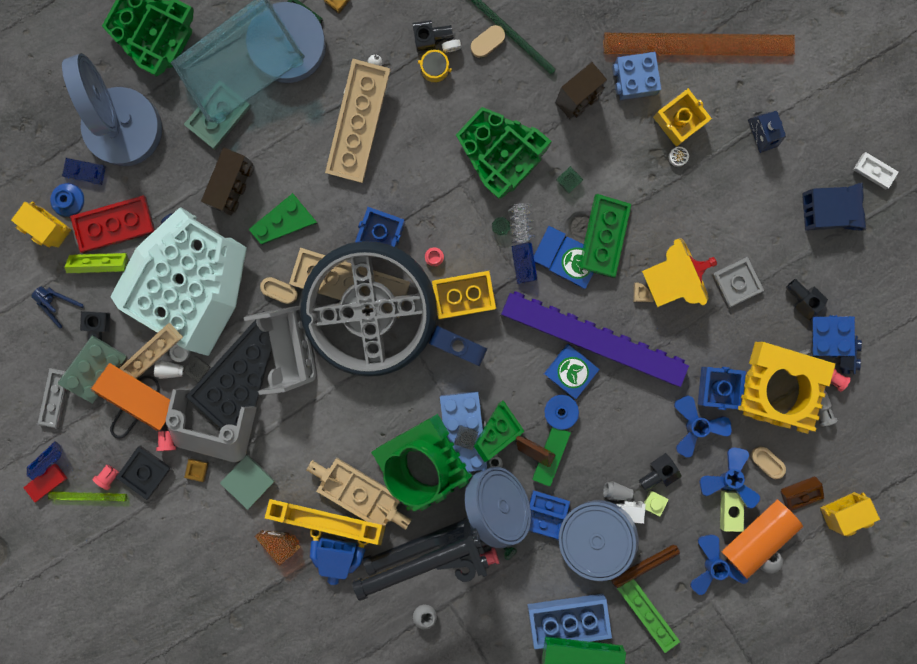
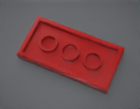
(112, 224)

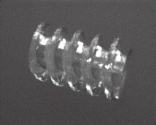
(521, 224)

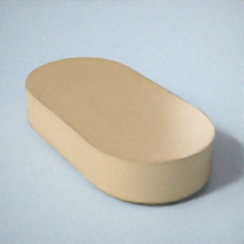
(487, 41)
(279, 290)
(768, 462)

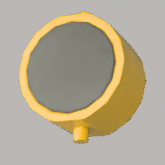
(434, 66)

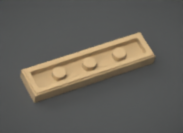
(152, 351)

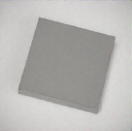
(738, 282)

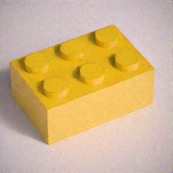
(464, 295)

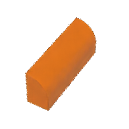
(132, 396)
(762, 539)

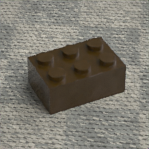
(581, 91)
(227, 181)

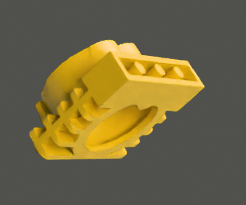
(812, 378)

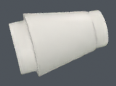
(168, 370)

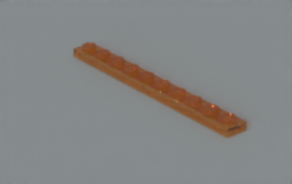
(699, 44)

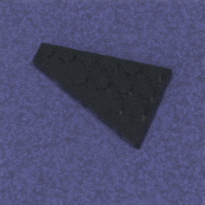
(234, 378)

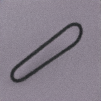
(120, 411)

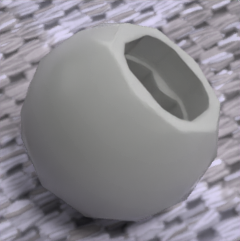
(774, 564)
(424, 617)

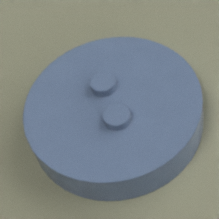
(307, 34)
(89, 94)
(136, 132)
(498, 507)
(598, 540)

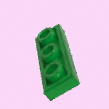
(556, 444)

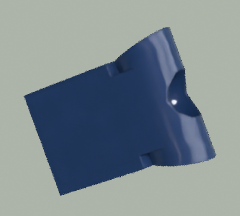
(834, 208)

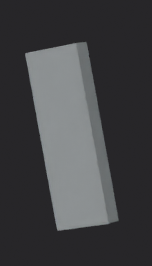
(53, 400)

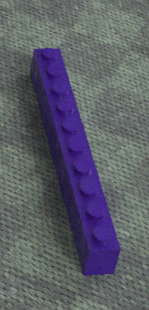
(595, 340)

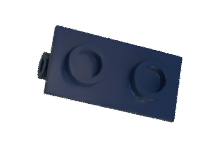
(851, 362)

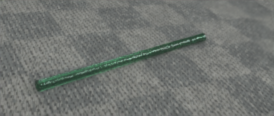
(515, 36)

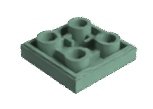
(247, 482)

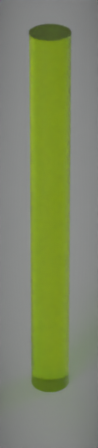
(87, 496)

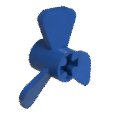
(687, 408)
(736, 460)
(710, 547)

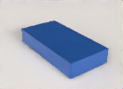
(548, 246)

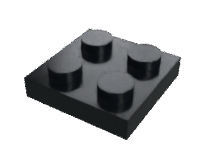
(143, 472)

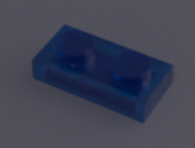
(83, 171)
(524, 263)
(41, 463)

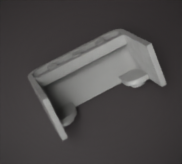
(290, 349)
(232, 439)

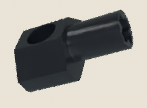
(435, 34)
(803, 296)
(86, 323)
(657, 476)

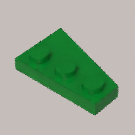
(282, 220)
(498, 432)

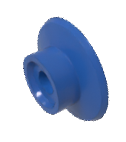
(74, 201)
(570, 414)

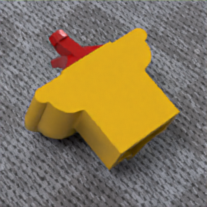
(678, 276)

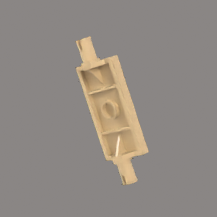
(358, 493)

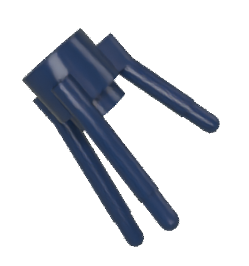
(44, 298)

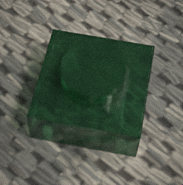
(569, 180)

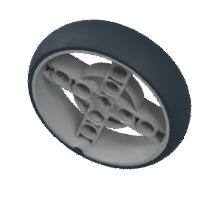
(375, 361)

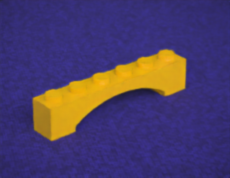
(325, 522)

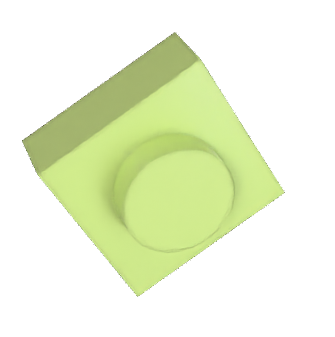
(655, 503)

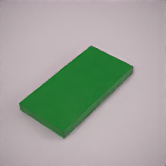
(605, 236)

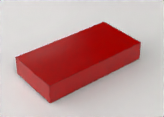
(45, 483)

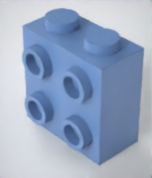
(637, 76)

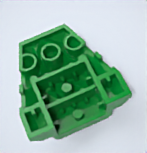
(150, 31)
(501, 150)

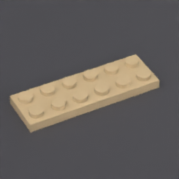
(357, 120)
(341, 278)

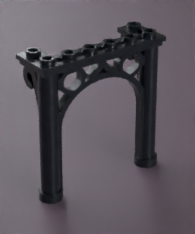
(458, 548)

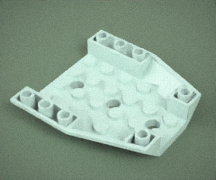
(210, 285)

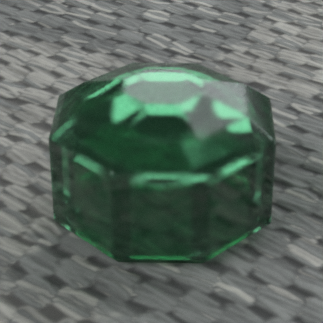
(501, 226)

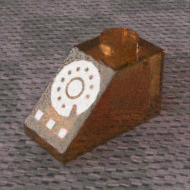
(278, 544)

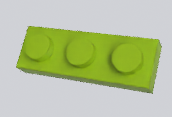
(96, 263)

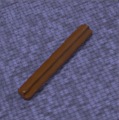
(646, 565)

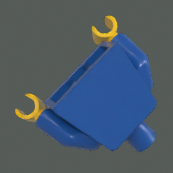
(335, 557)

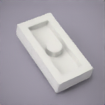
(875, 170)

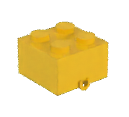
(682, 117)
(41, 225)
(850, 514)

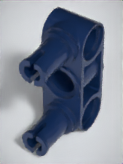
(444, 340)

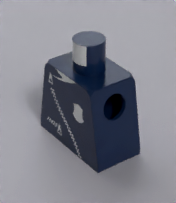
(767, 130)

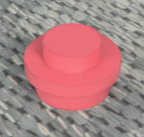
(434, 256)

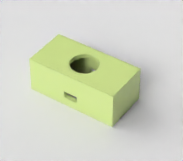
(728, 523)

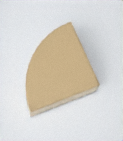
(642, 293)

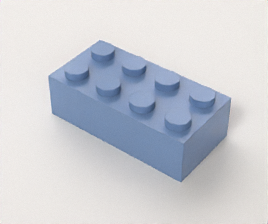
(465, 411)
(570, 618)

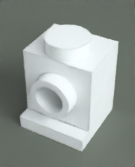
(635, 511)

